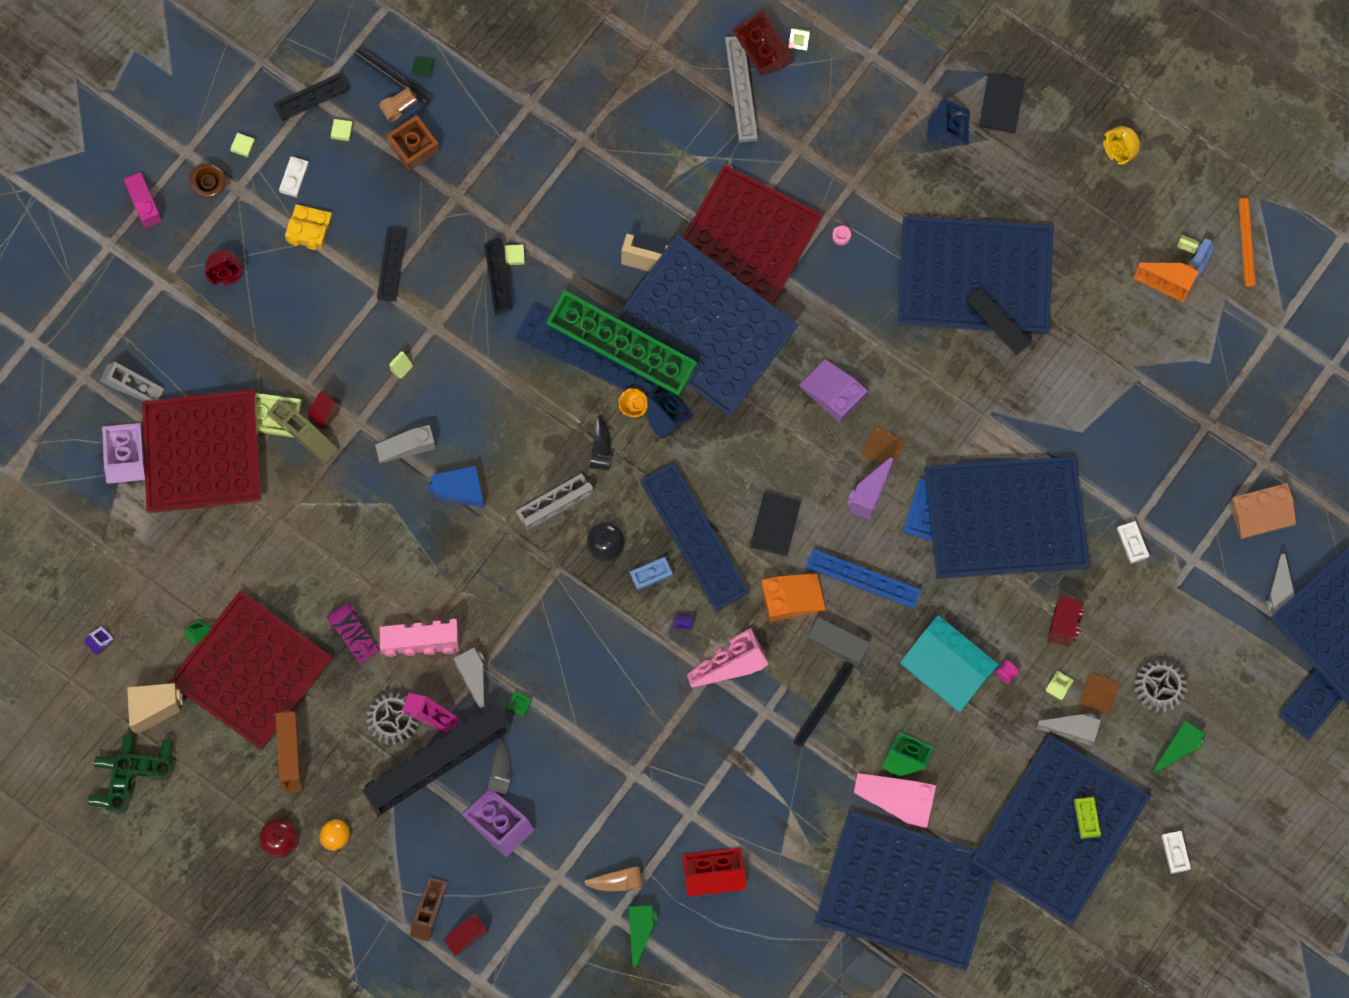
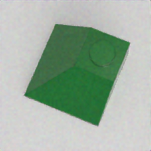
(907, 755)

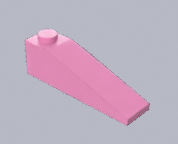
(736, 660)
(902, 798)

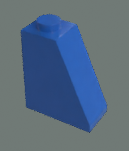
(458, 487)

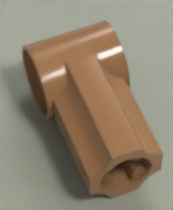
(394, 106)

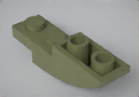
(303, 431)

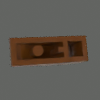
(428, 909)

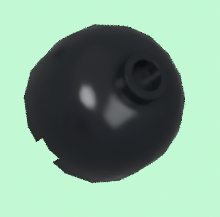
(605, 541)

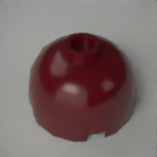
(223, 267)
(278, 838)

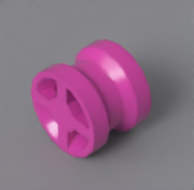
(1007, 672)

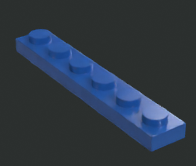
(863, 579)

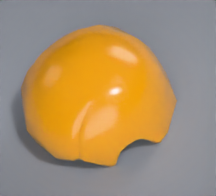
(633, 403)
(334, 835)

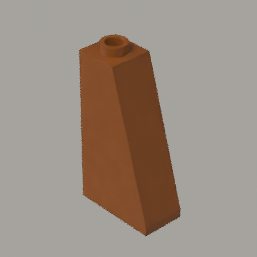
(288, 751)

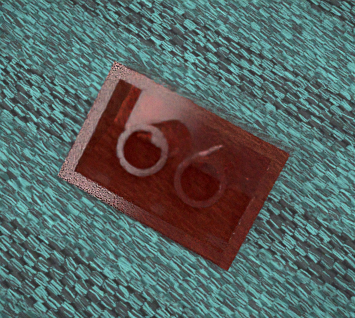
(763, 44)

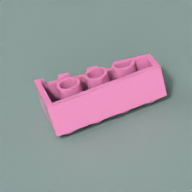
(420, 638)

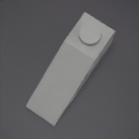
(130, 383)
(406, 444)
(1281, 587)
(472, 671)
(1076, 728)

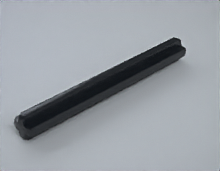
(391, 75)
(822, 706)

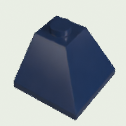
(949, 124)
(667, 413)

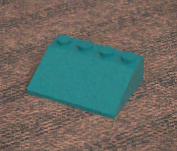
(949, 664)

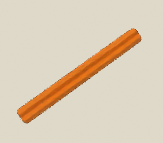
(1247, 244)

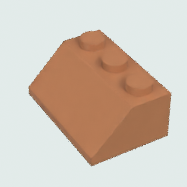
(1263, 511)

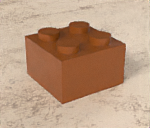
(412, 143)

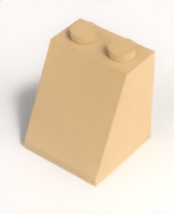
(152, 705)

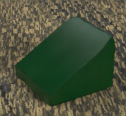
(423, 67)

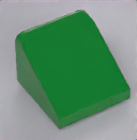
(196, 631)

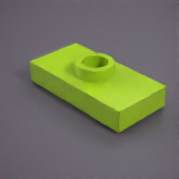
(1087, 817)

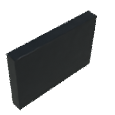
(1001, 103)
(775, 524)

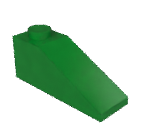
(1183, 745)
(641, 926)

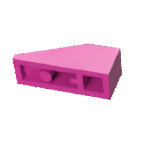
(142, 200)
(429, 713)

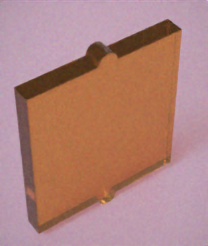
(882, 446)
(1099, 694)

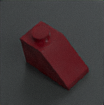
(322, 411)
(465, 935)

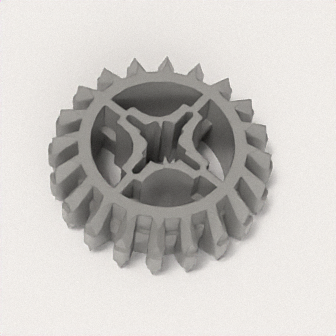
(1154, 683)
(399, 734)

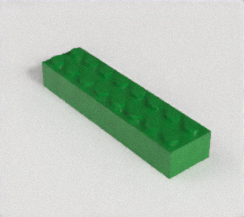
(622, 343)

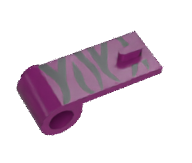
(352, 632)

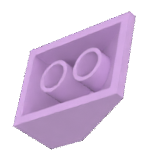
(123, 453)

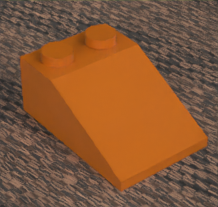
(1168, 278)
(792, 596)

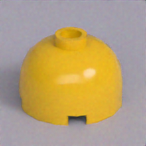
(1121, 144)

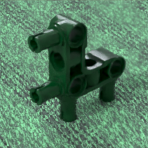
(138, 766)

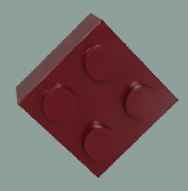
(1064, 621)

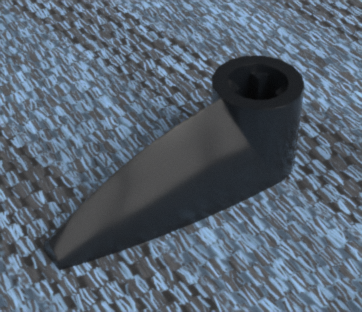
(601, 447)

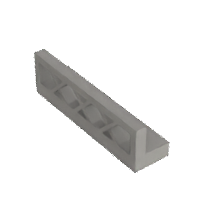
(557, 506)

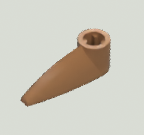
(617, 881)

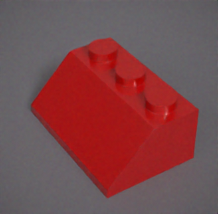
(714, 872)

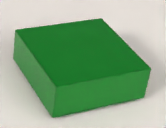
(519, 704)

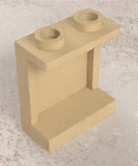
(636, 256)

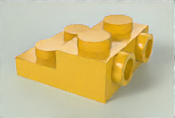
(308, 227)

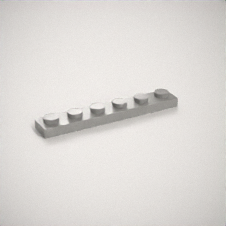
(741, 90)

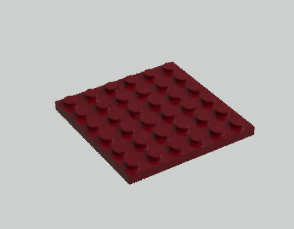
(752, 231)
(201, 451)
(250, 670)

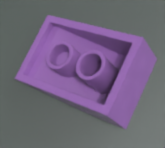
(834, 390)
(866, 496)
(498, 822)

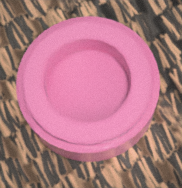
(841, 235)

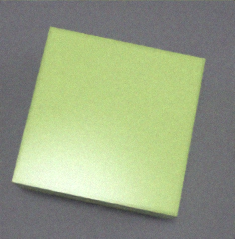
(341, 130)
(242, 145)
(514, 255)

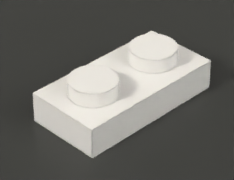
(294, 176)
(1132, 542)
(1175, 852)

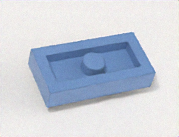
(1202, 256)
(651, 573)

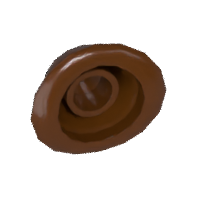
(207, 180)

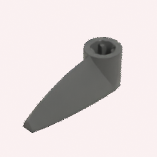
(500, 769)

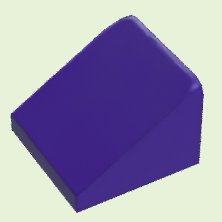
(683, 621)
(98, 640)

